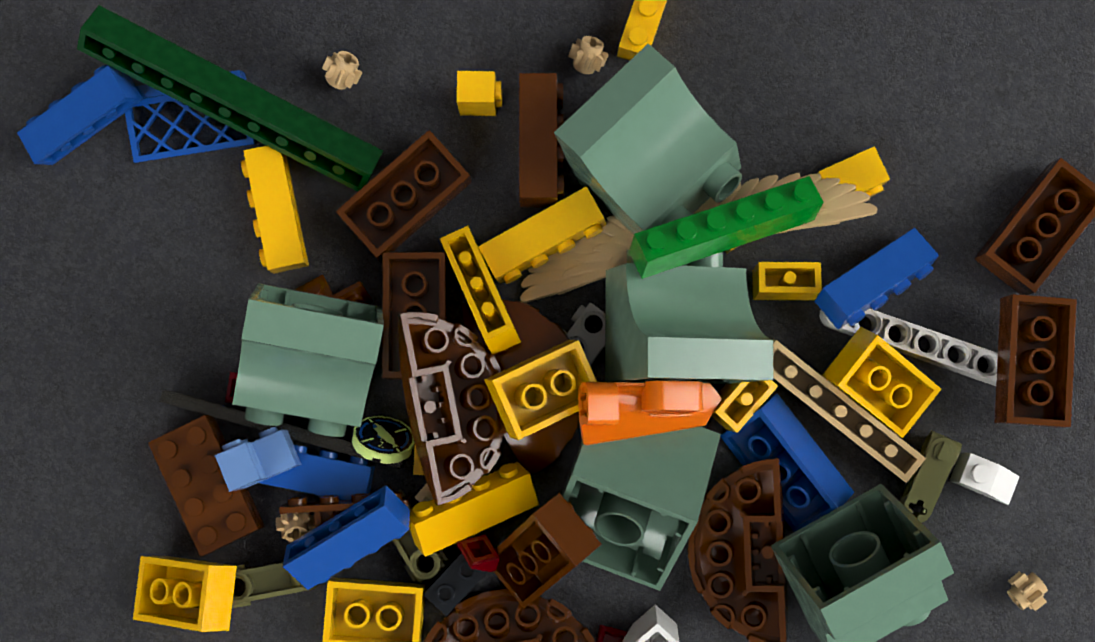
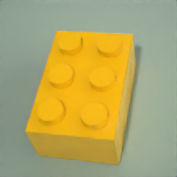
(881, 381)
(540, 388)
(184, 593)
(373, 611)

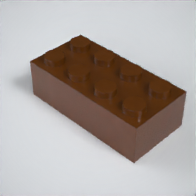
(538, 145)
(404, 195)
(1040, 228)
(410, 285)
(1035, 361)
(199, 488)
(544, 550)

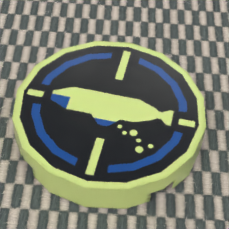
(383, 439)

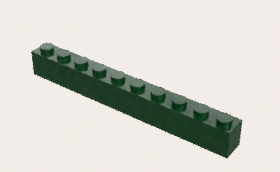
(228, 98)

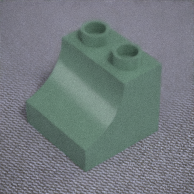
(649, 146)
(683, 326)
(307, 358)
(642, 499)
(864, 569)

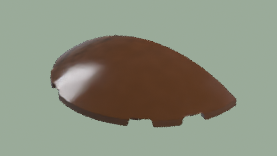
(536, 336)
(449, 403)
(734, 554)
(500, 618)

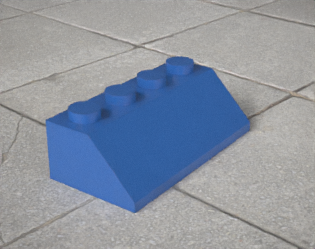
(807, 476)

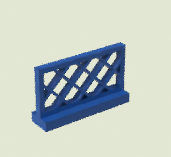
(153, 96)

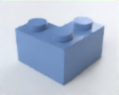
(253, 462)

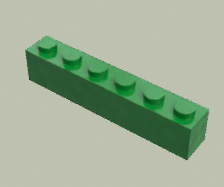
(725, 227)

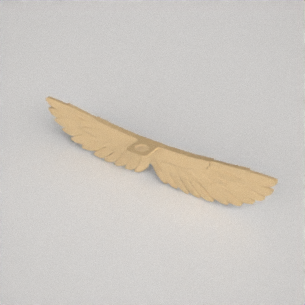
(594, 256)

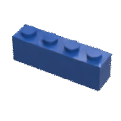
(79, 115)
(876, 279)
(326, 475)
(347, 538)

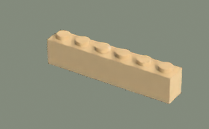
(844, 414)

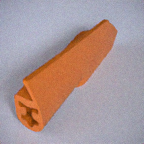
(640, 409)

